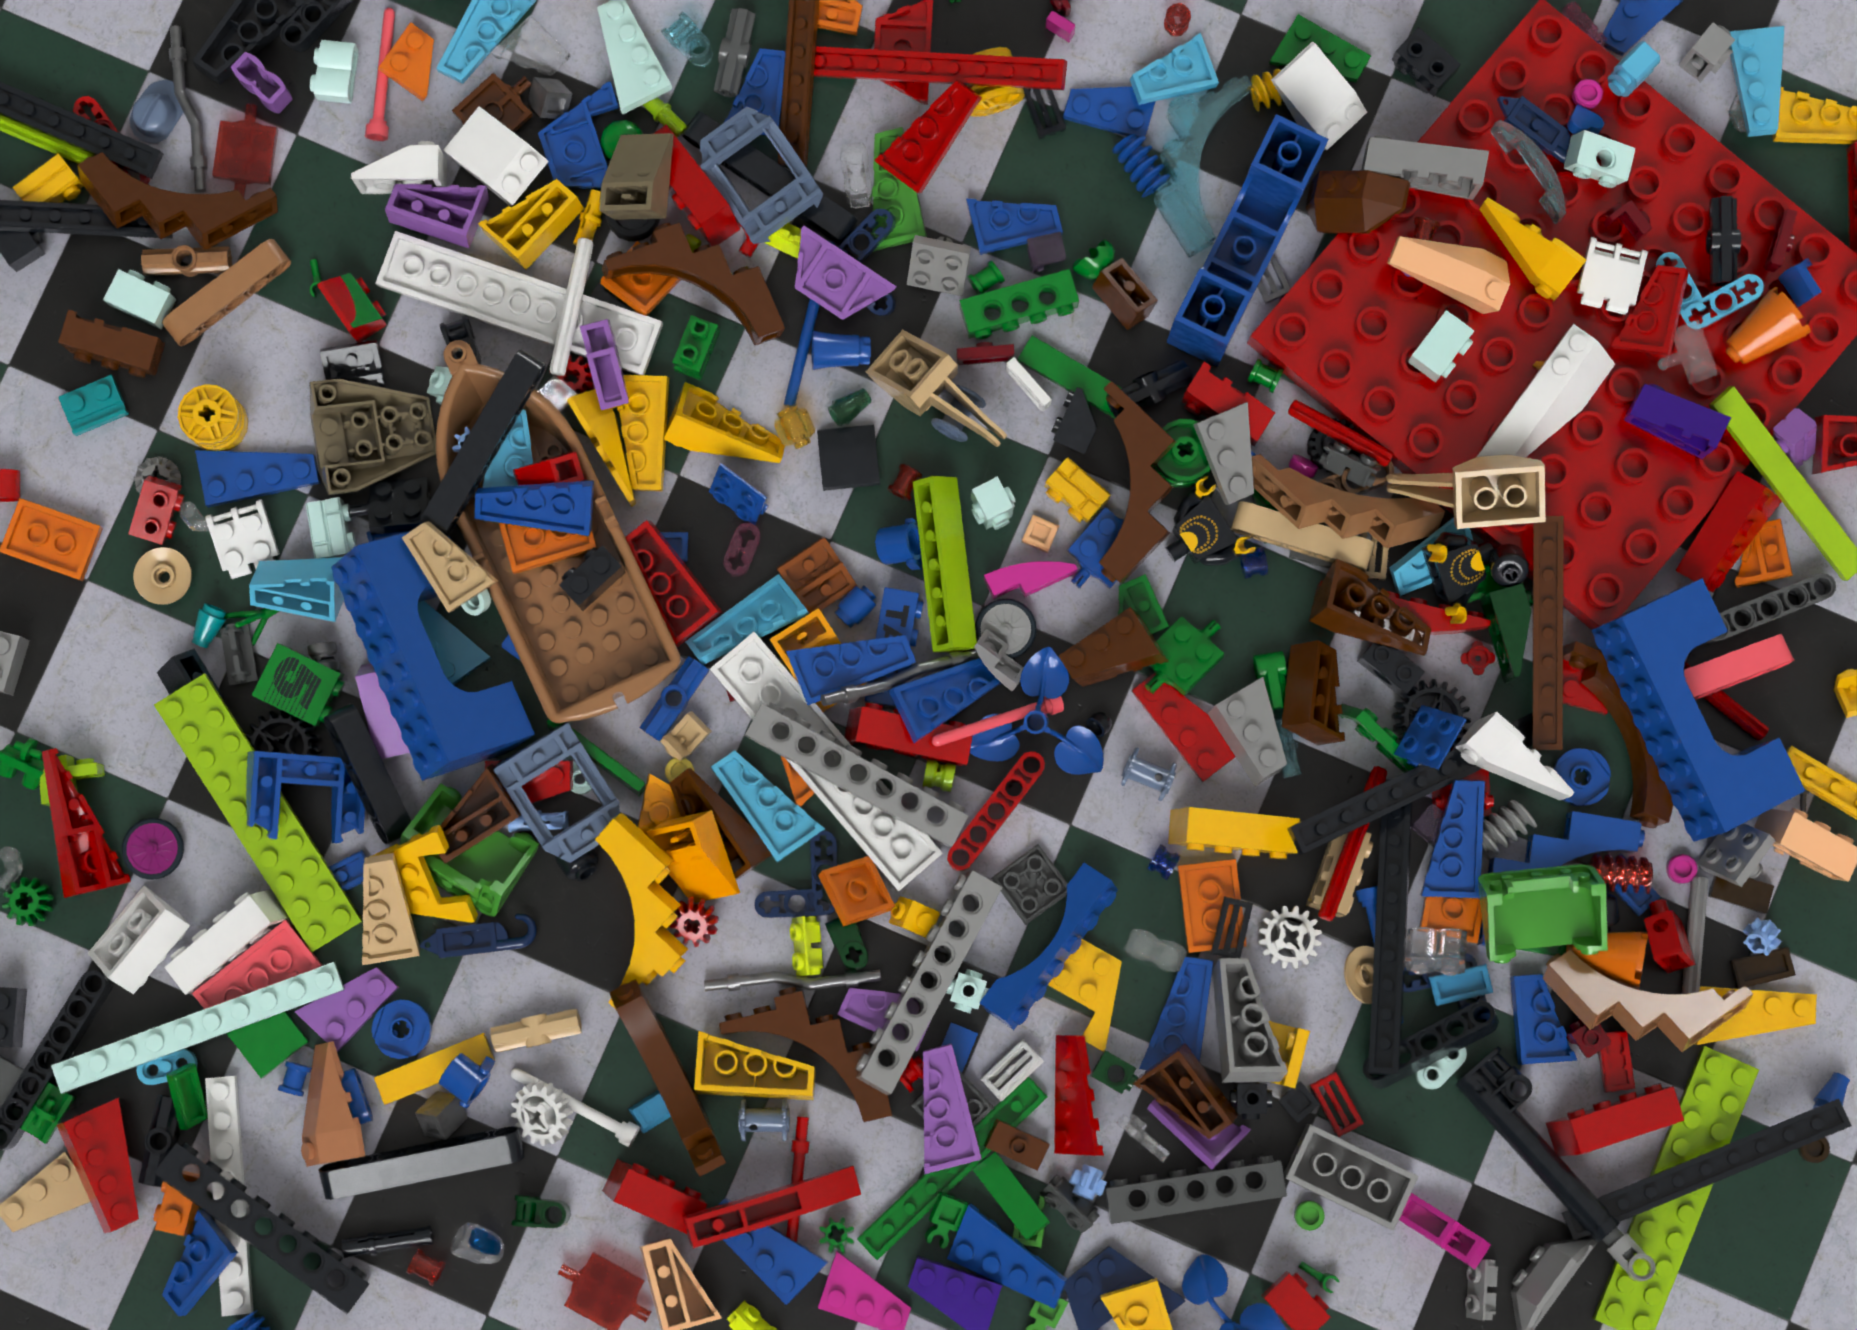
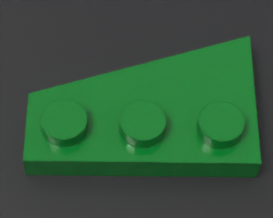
(1344, 56)

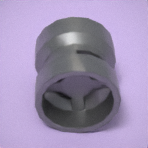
(324, 654)

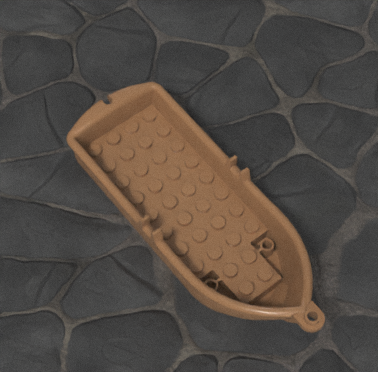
(570, 655)

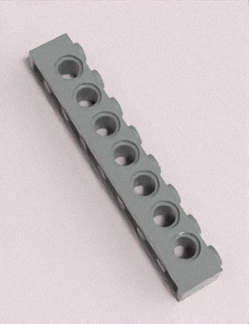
(953, 815)
(984, 894)

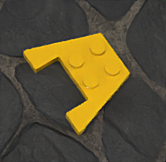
(418, 882)
(1092, 980)

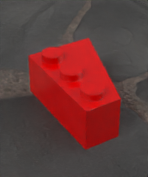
(1212, 396)
(652, 1196)

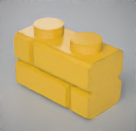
(50, 183)
(1076, 491)

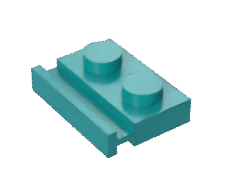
(93, 405)

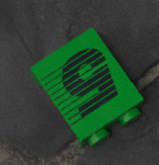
(299, 685)

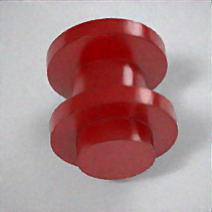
(912, 1072)

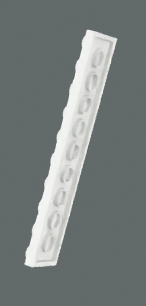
(508, 298)
(757, 678)

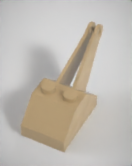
(918, 374)
(1484, 490)

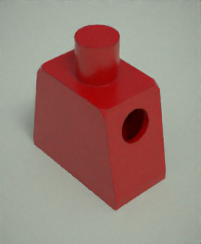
(1668, 938)

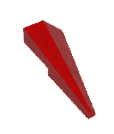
(82, 852)

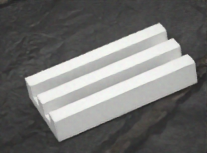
(1028, 384)
(1013, 1069)

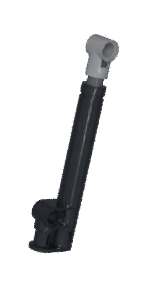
(1491, 1095)

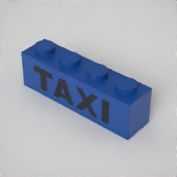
(896, 618)

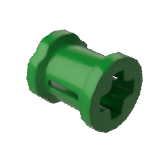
(986, 278)
(1265, 375)

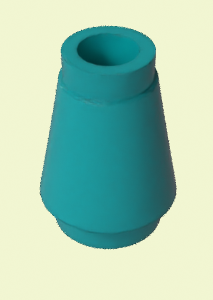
(208, 624)

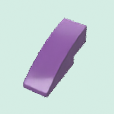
(604, 364)

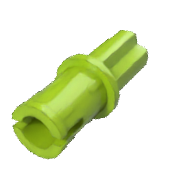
(663, 114)

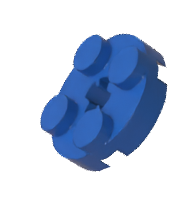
(1597, 779)
(387, 1038)

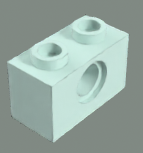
(1614, 156)

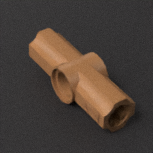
(169, 261)

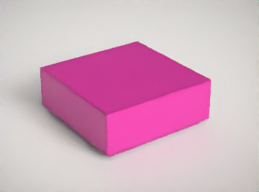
(1060, 26)

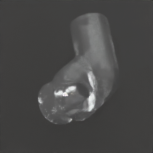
(1736, 116)
(13, 866)

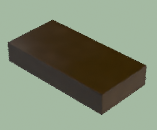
(1752, 895)
(1762, 968)

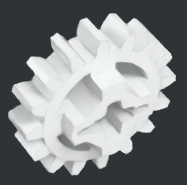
(1300, 930)
(542, 1113)

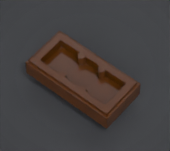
(1016, 1144)

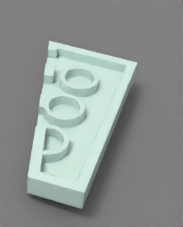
(632, 61)

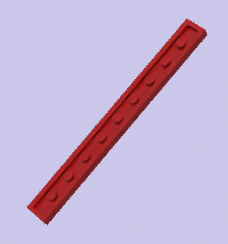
(940, 68)

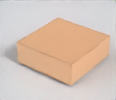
(1040, 533)

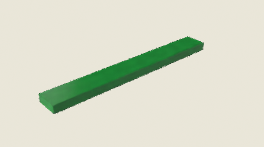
(925, 1191)

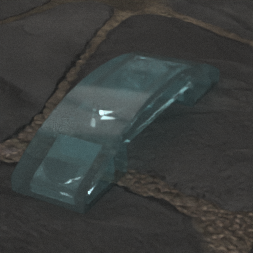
(1511, 138)

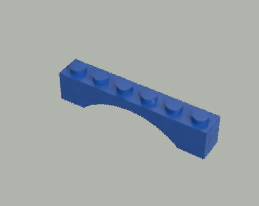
(1015, 994)

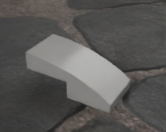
(991, 652)

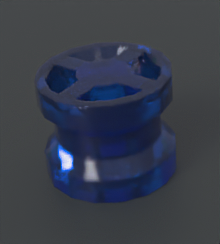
(1254, 563)
(1163, 862)

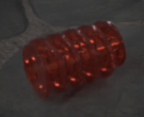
(1624, 872)

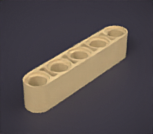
(1313, 540)

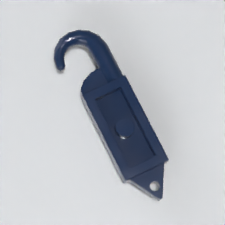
(1537, 125)
(478, 939)

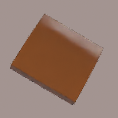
(817, 576)

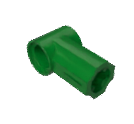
(1273, 670)

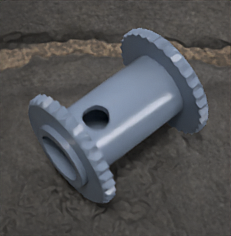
(950, 427)
(1145, 772)
(764, 1120)

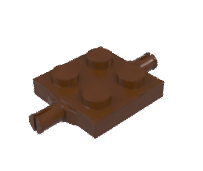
(499, 101)

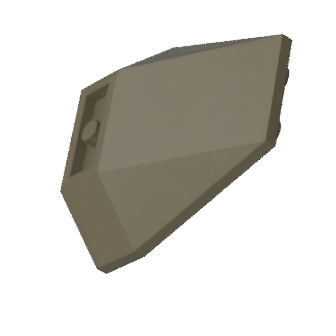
(367, 432)

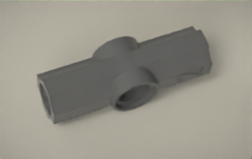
(734, 52)

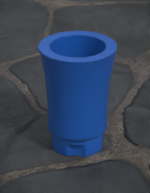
(839, 350)

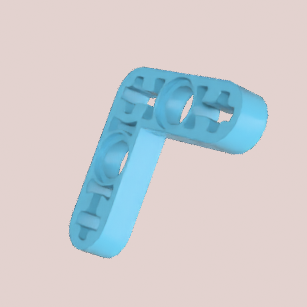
(1696, 301)

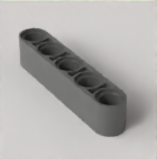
(1779, 604)

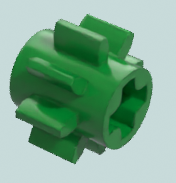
(832, 1242)

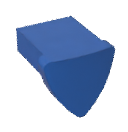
(1800, 283)

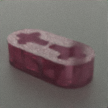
(748, 552)

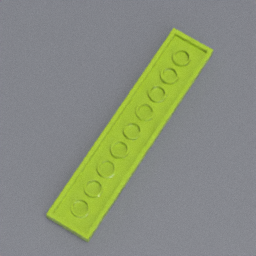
(288, 863)
(1711, 1113)

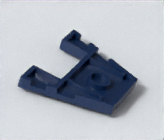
(1102, 1275)

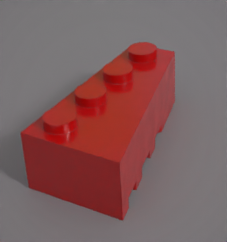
(675, 589)

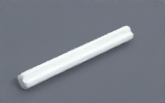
(571, 306)

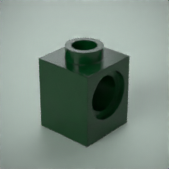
(1101, 1069)

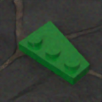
(1368, 728)

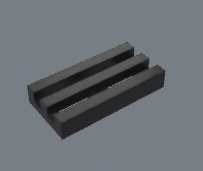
(1050, 130)
(1220, 925)

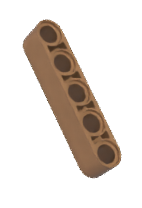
(226, 292)

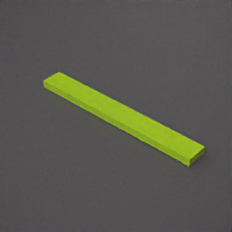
(1787, 483)

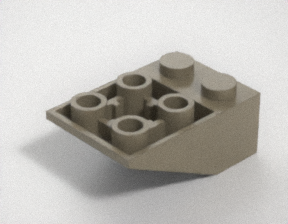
(638, 177)

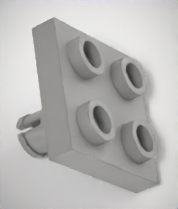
(938, 265)
(1737, 854)

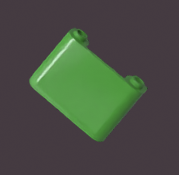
(483, 871)
(1543, 910)

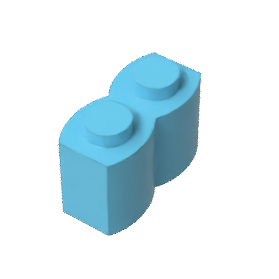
(1633, 69)

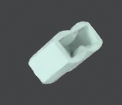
(335, 71)

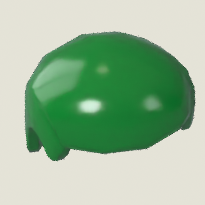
(612, 133)
(1099, 259)

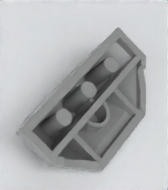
(1546, 1278)

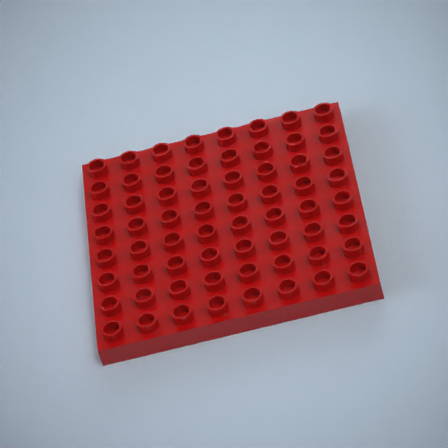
(1621, 490)

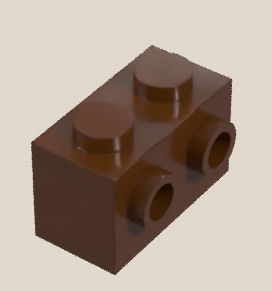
(1124, 293)

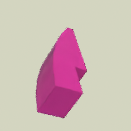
(1028, 577)
(1444, 1231)

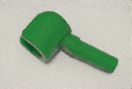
(316, 276)
(1322, 1278)

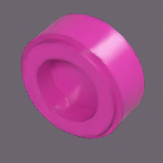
(1587, 93)
(1303, 465)
(1681, 868)

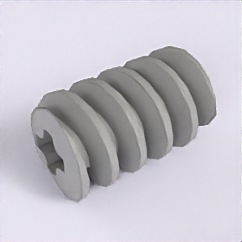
(1504, 826)

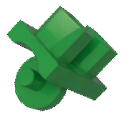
(24, 758)
(47, 1113)

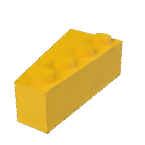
(1231, 831)
(749, 1072)

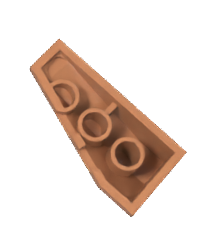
(328, 1125)

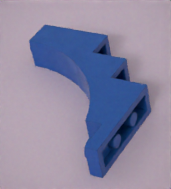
(1582, 836)

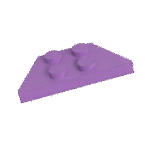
(835, 277)

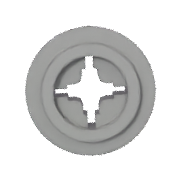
(151, 465)

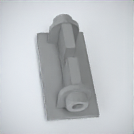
(1479, 1302)

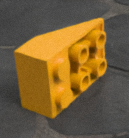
(806, 633)
(698, 856)

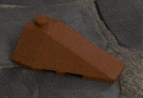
(1358, 609)
(740, 840)

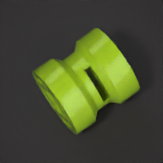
(939, 775)

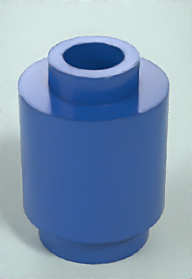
(855, 606)

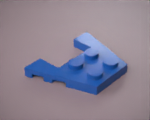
(573, 144)

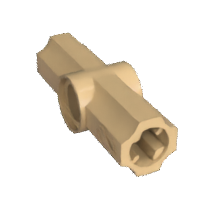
(536, 1030)

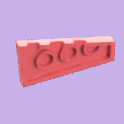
(268, 961)

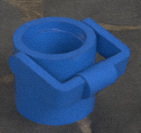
(900, 544)
(466, 1078)

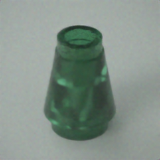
(849, 406)

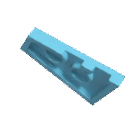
(1176, 74)
(512, 454)
(1411, 570)

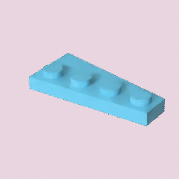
(1757, 74)
(767, 809)

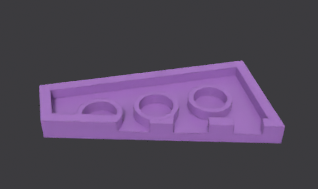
(947, 1118)

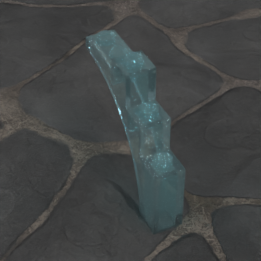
(1193, 123)

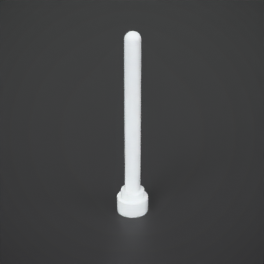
(623, 1131)

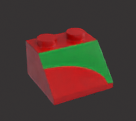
(353, 306)

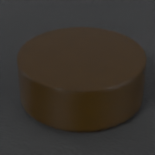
(1815, 1151)

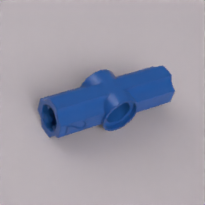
(685, 682)

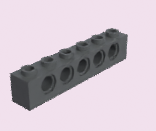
(1270, 1187)

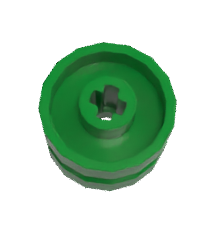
(1185, 470)

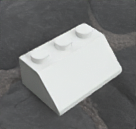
(138, 940)

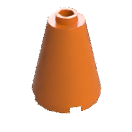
(1766, 328)
(1622, 960)

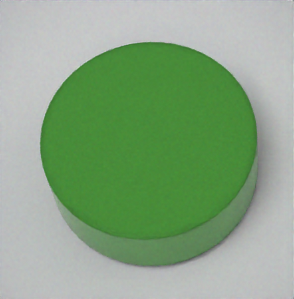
(1309, 1215)

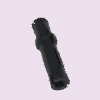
(378, 1243)

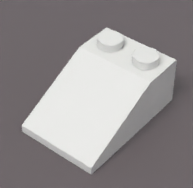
(1318, 95)
(495, 156)
(409, 165)

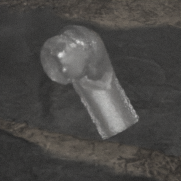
(193, 518)

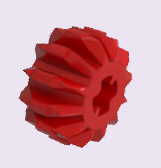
(578, 368)
(693, 931)

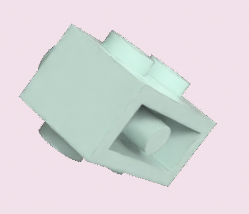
(992, 504)

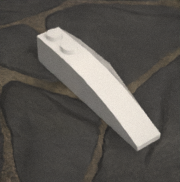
(1553, 395)

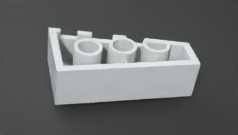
(225, 939)

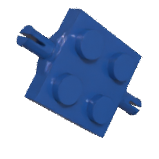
(1093, 545)

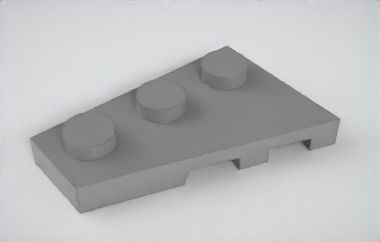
(1228, 451)

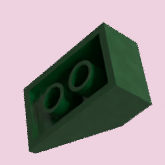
(1509, 626)

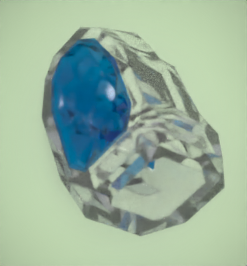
(477, 1244)

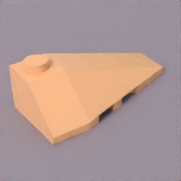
(1456, 270)

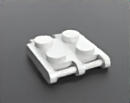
(1611, 277)
(243, 539)

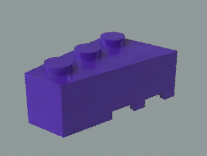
(1677, 420)
(956, 1293)

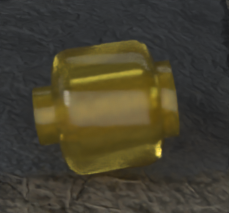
(794, 426)

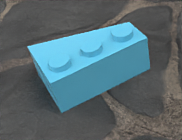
(297, 587)

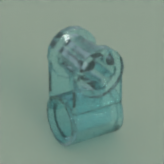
(685, 37)

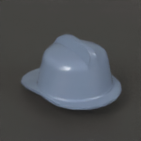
(155, 112)

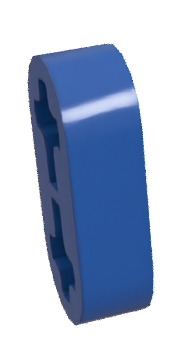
(359, 1105)

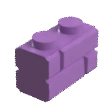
(1796, 436)

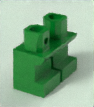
(696, 347)

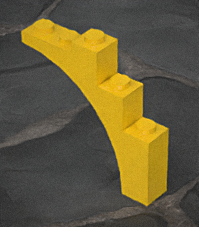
(643, 869)

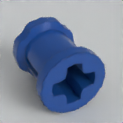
(294, 1078)

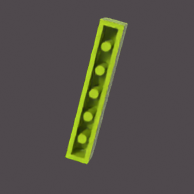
(944, 564)

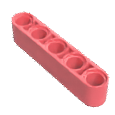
(1738, 666)

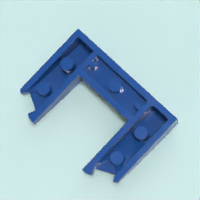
(270, 769)

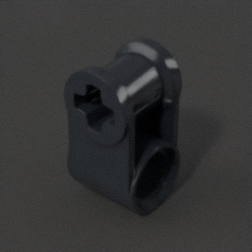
(461, 331)

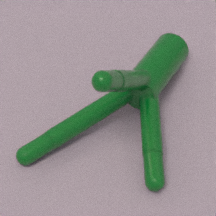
(253, 615)

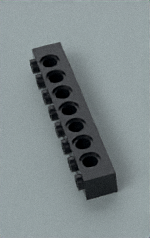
(342, 1297)

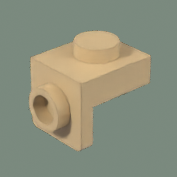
(685, 737)

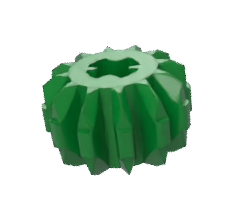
(33, 910)

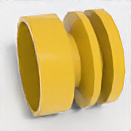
(995, 98)
(224, 429)

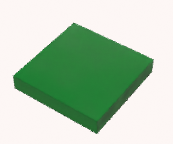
(269, 1042)

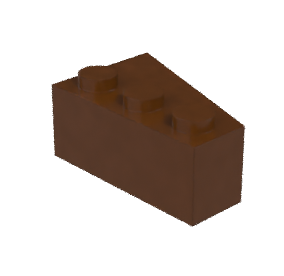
(111, 345)
(1112, 650)
(1311, 693)
(478, 814)
(1189, 1091)

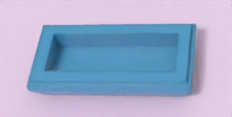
(1461, 986)
(650, 1112)

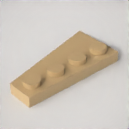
(386, 914)

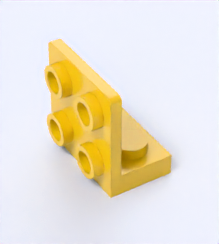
(1292, 1049)

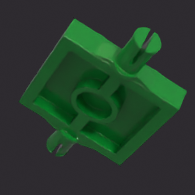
(1189, 656)

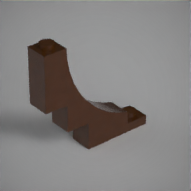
(206, 216)
(1145, 447)
(1650, 797)
(668, 1076)

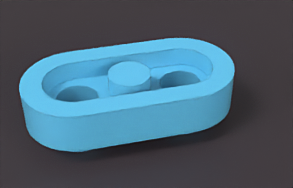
(165, 1066)

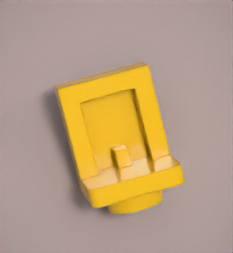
(1846, 691)
(913, 916)

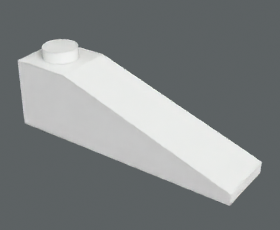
(1498, 748)

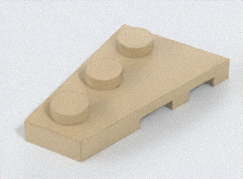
(446, 566)
(45, 1195)

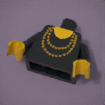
(1204, 531)
(1456, 570)

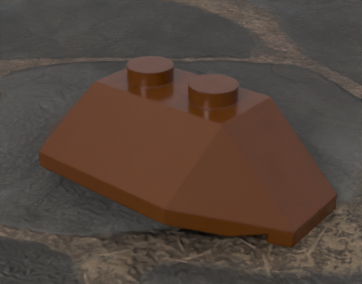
(1354, 200)

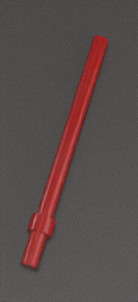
(800, 1147)

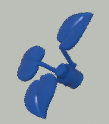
(1048, 677)
(1208, 1280)

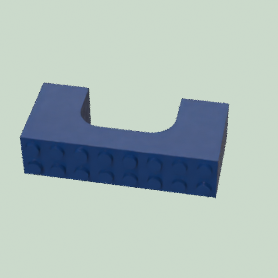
(1247, 240)
(1647, 660)
(435, 718)

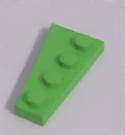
(896, 197)

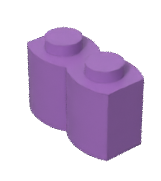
(261, 82)

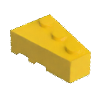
(533, 223)

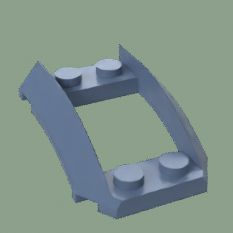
(781, 206)
(537, 759)

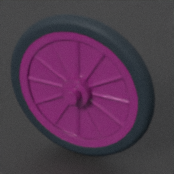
(152, 848)

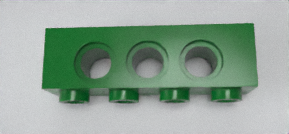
(1057, 284)

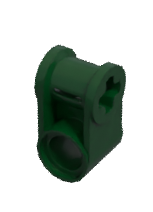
(845, 940)
(534, 1212)

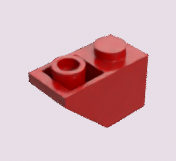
(552, 470)

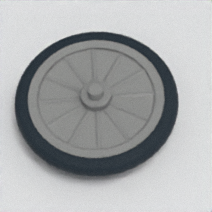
(1009, 622)

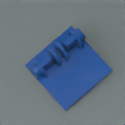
(738, 495)
(1429, 737)

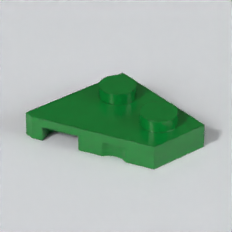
(1142, 599)

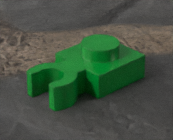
(946, 1215)

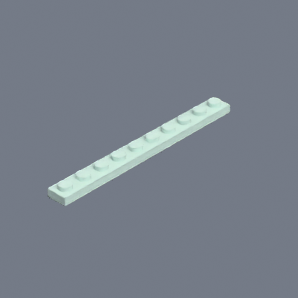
(197, 1027)

